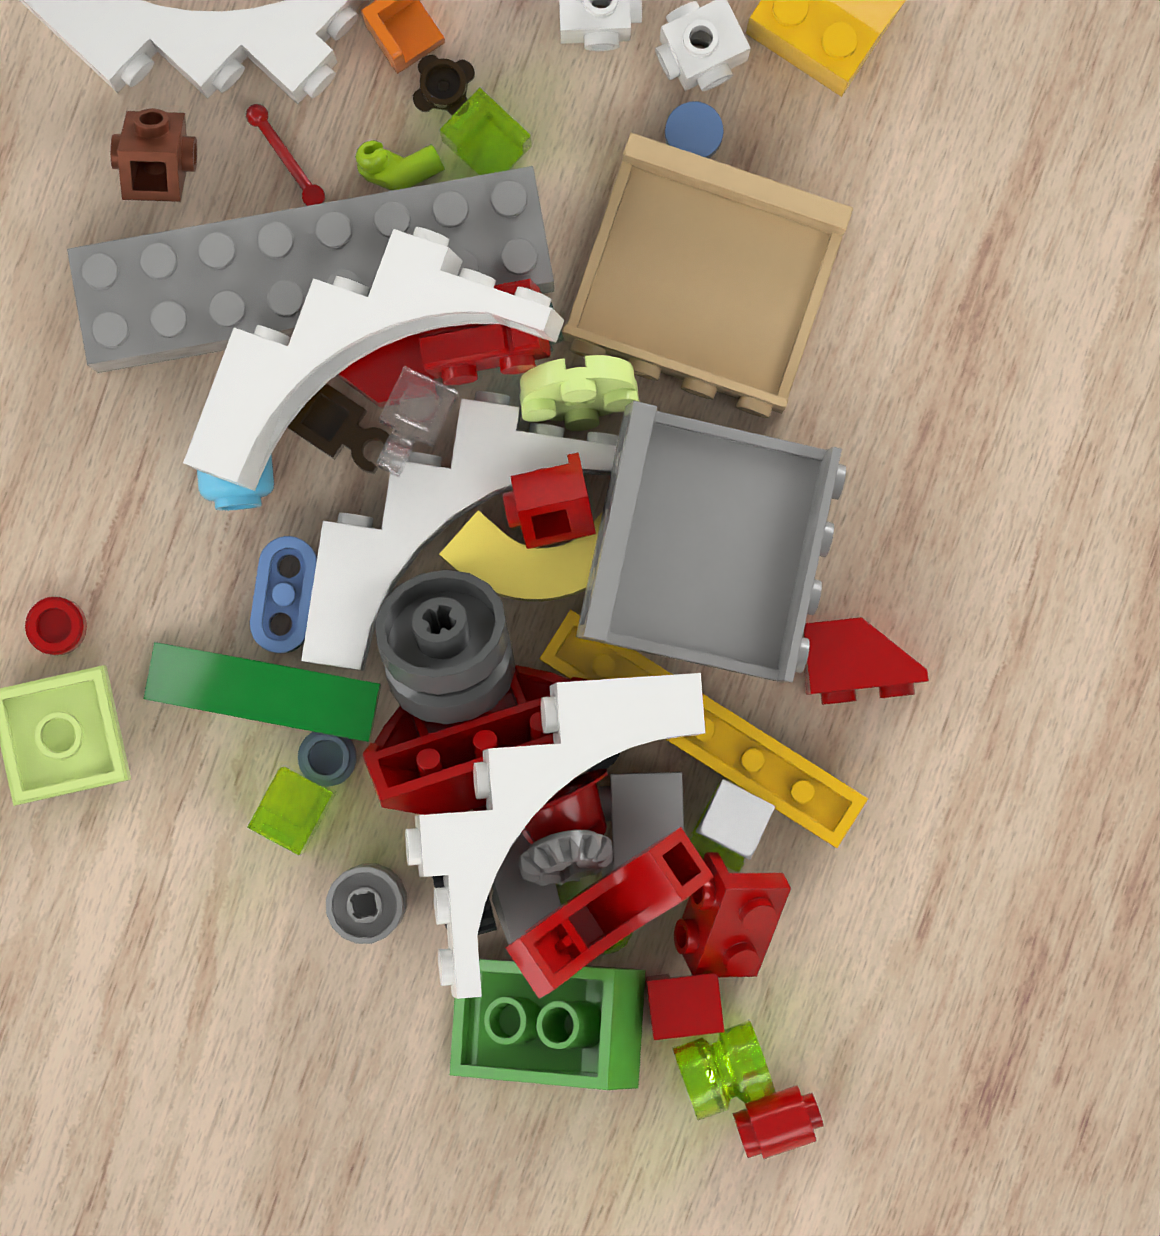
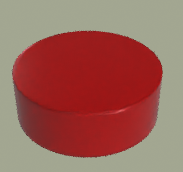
(55, 626)

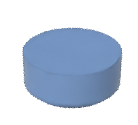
(694, 129)

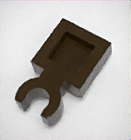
(333, 422)

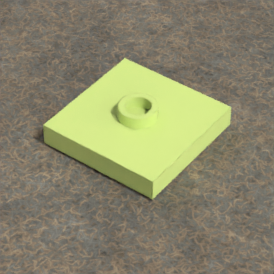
(61, 735)

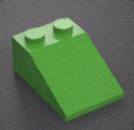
(571, 1037)

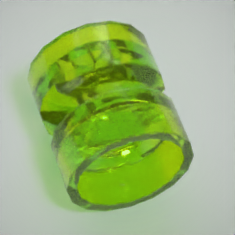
(724, 1070)

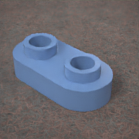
(281, 594)

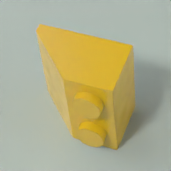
(823, 36)

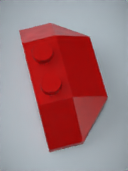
(430, 764)

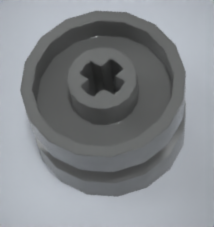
(445, 646)

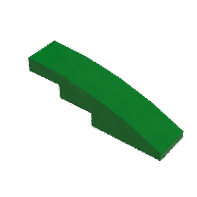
(262, 691)

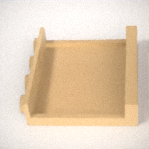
(706, 275)

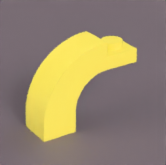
(519, 571)

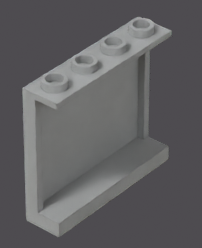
(711, 544)

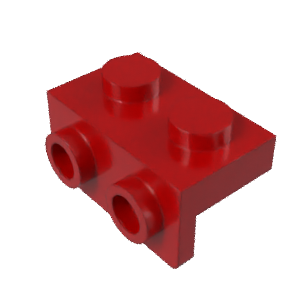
(730, 921)

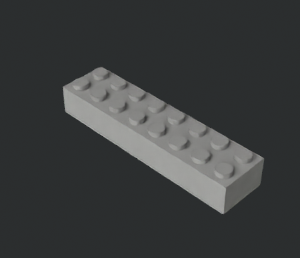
(194, 284)

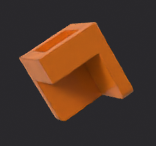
(402, 31)

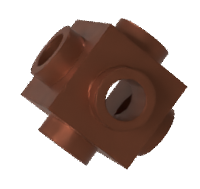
(153, 155)

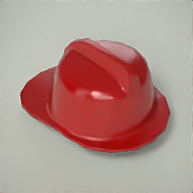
(571, 808)

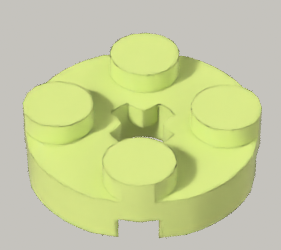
(579, 392)

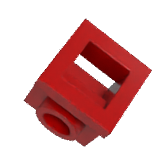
(550, 504)

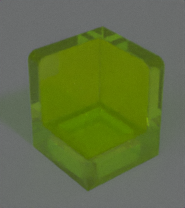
(485, 135)
(291, 810)

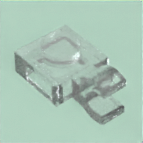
(414, 412)

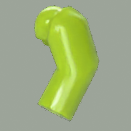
(394, 171)

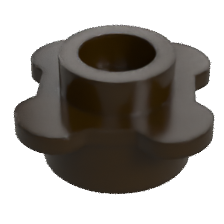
(434, 71)

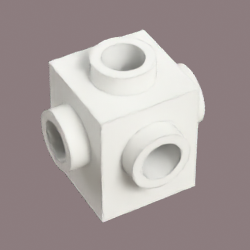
(710, 26)
(598, 27)

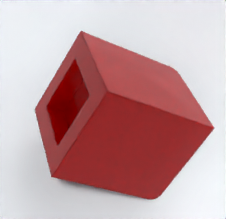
(684, 1005)

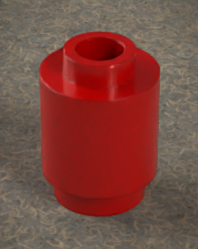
(778, 1123)

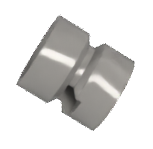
(366, 903)

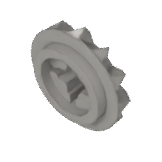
(565, 857)

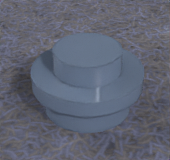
(327, 758)

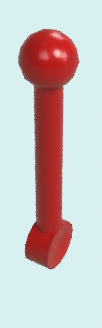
(258, 117)

